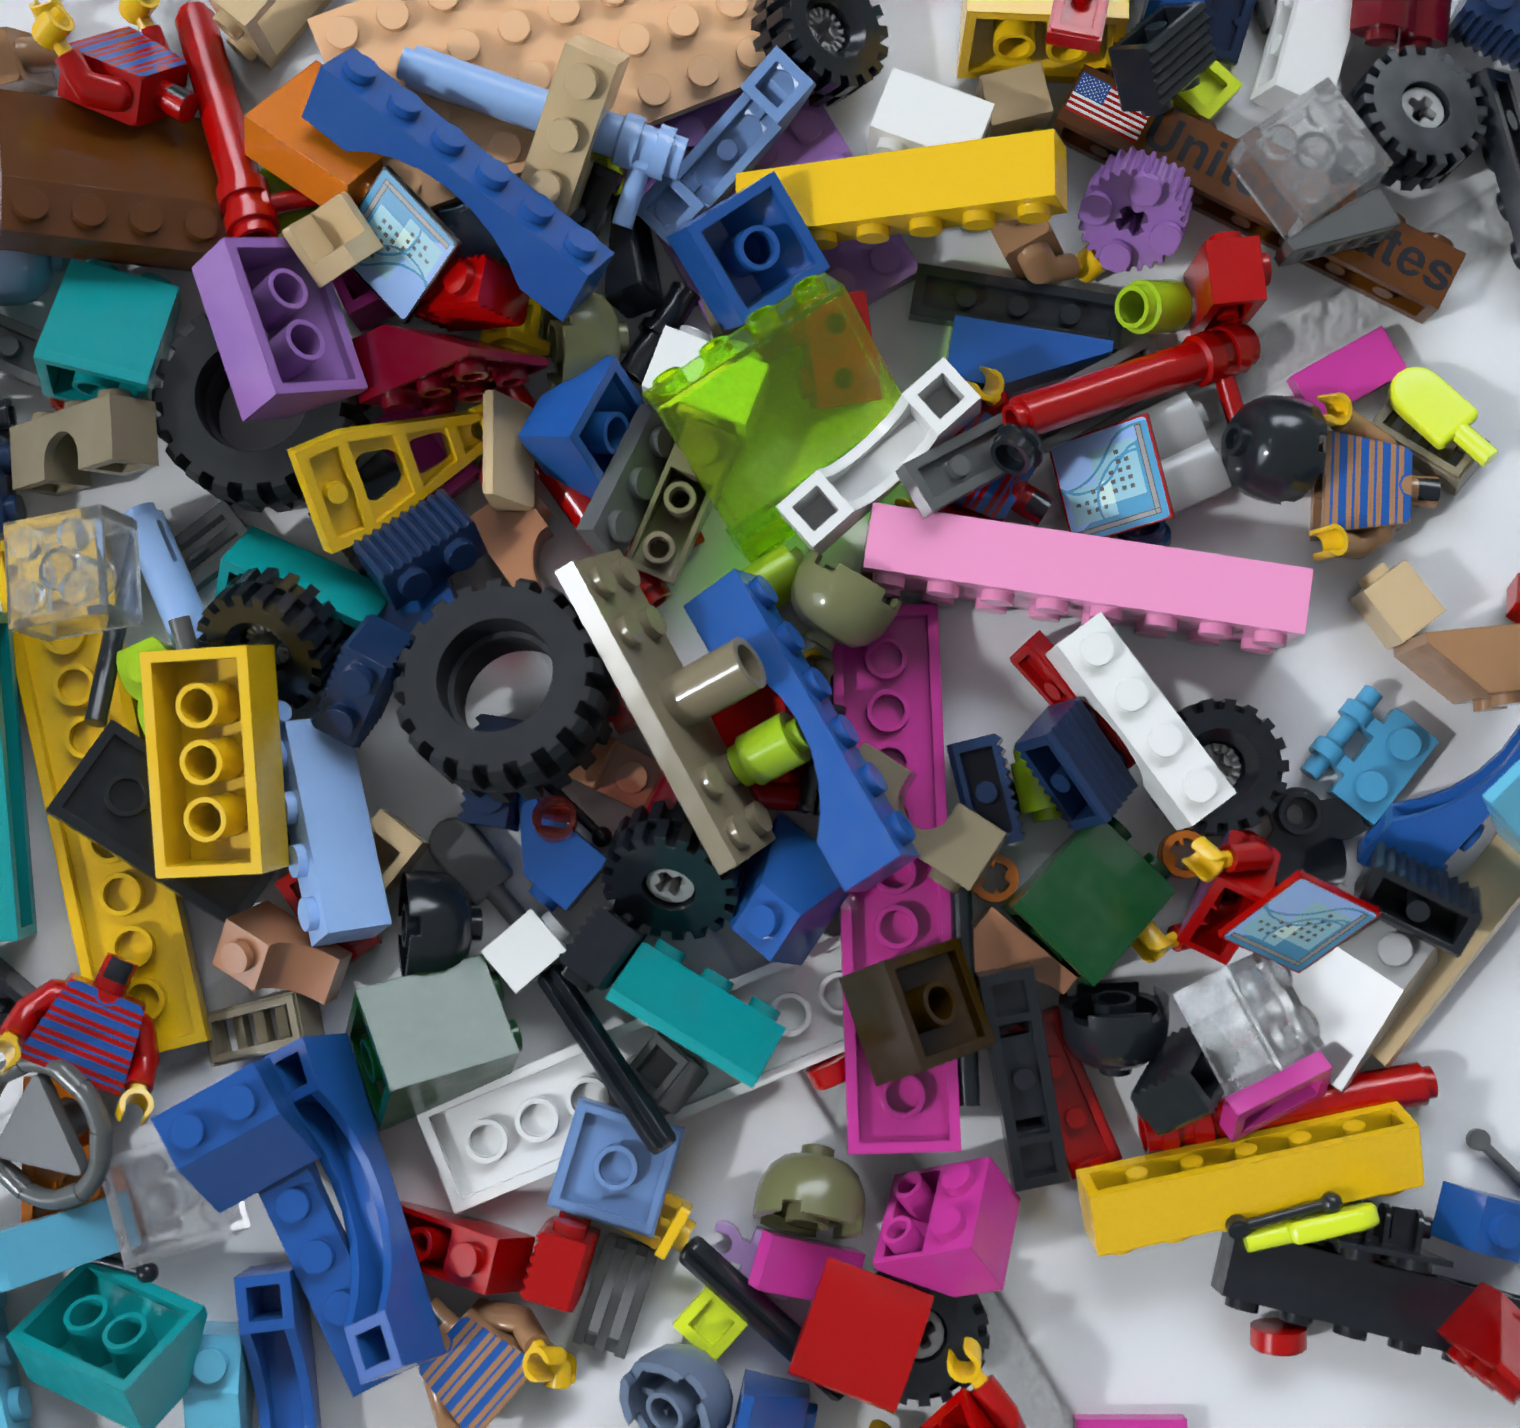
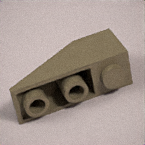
(671, 521)

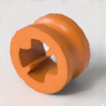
(1169, 859)
(1010, 876)

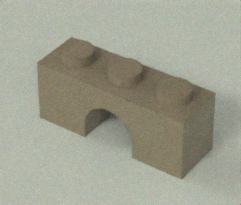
(93, 435)
(956, 849)

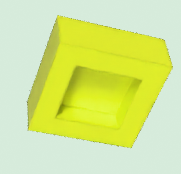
(1212, 94)
(709, 1323)

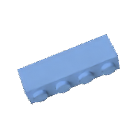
(330, 838)

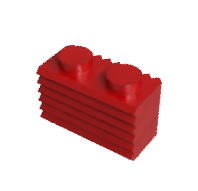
(475, 296)
(560, 1262)

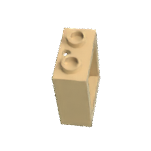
(264, 27)

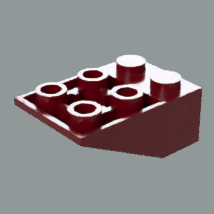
(435, 369)

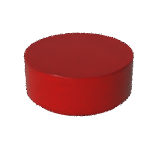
(827, 1072)
(1277, 1337)

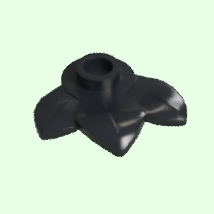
(1317, 840)

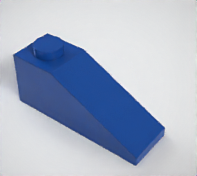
(1019, 352)

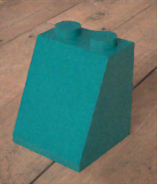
(106, 332)

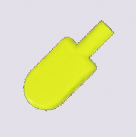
(1438, 412)
(1314, 1227)

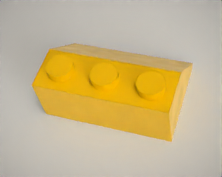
(1013, 34)

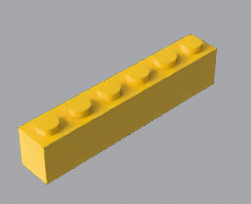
(928, 188)
(1268, 1170)

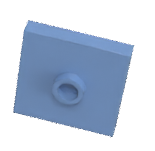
(610, 1172)

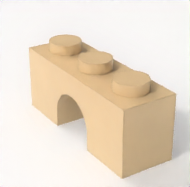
(570, 120)

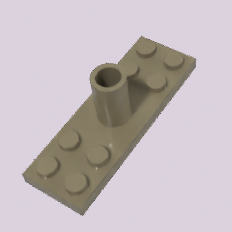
(675, 702)

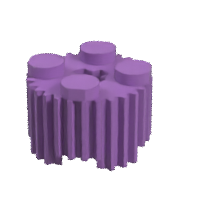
(1128, 235)

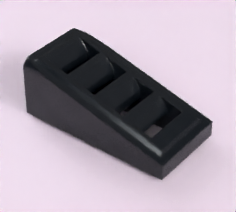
(633, 272)

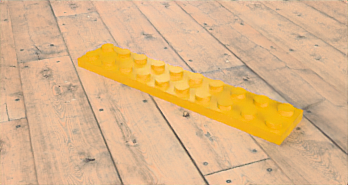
(105, 898)

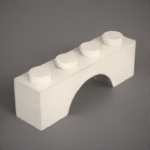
(845, 490)
(1167, 753)

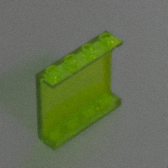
(775, 406)

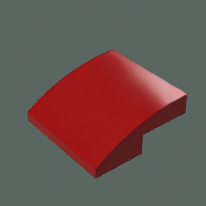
(861, 1335)

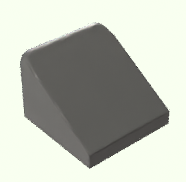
(668, 1072)

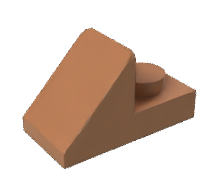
(620, 773)

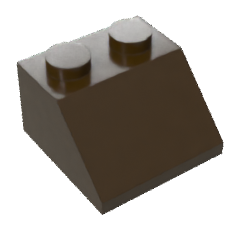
(917, 1011)

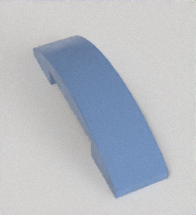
(731, 146)

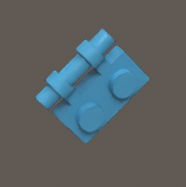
(1381, 765)

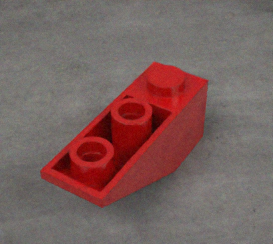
(468, 1250)
(1487, 1340)

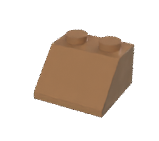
(1468, 664)

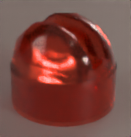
(554, 809)

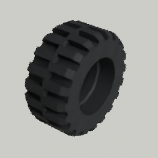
(191, 427)
(459, 645)

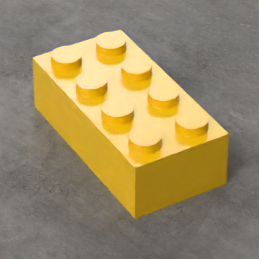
(214, 761)

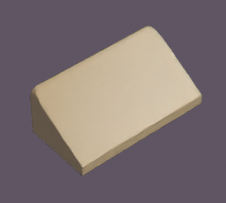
(506, 461)

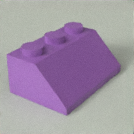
(276, 329)

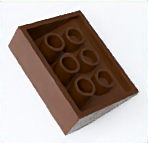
(104, 187)

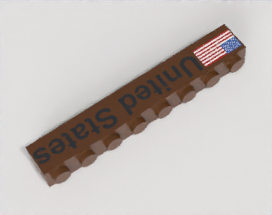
(1402, 272)

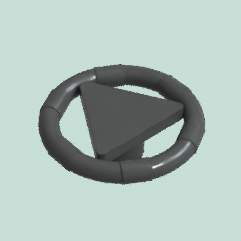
(47, 1135)

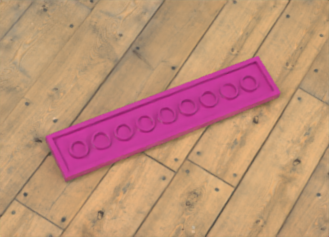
(897, 708)

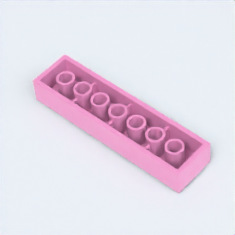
(1084, 575)

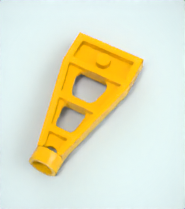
(334, 486)

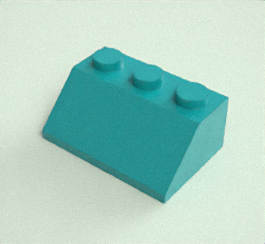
(347, 590)
(698, 1011)
(112, 1344)

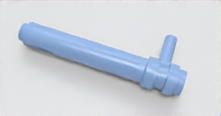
(625, 139)
(169, 576)

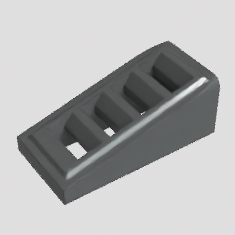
(1355, 225)

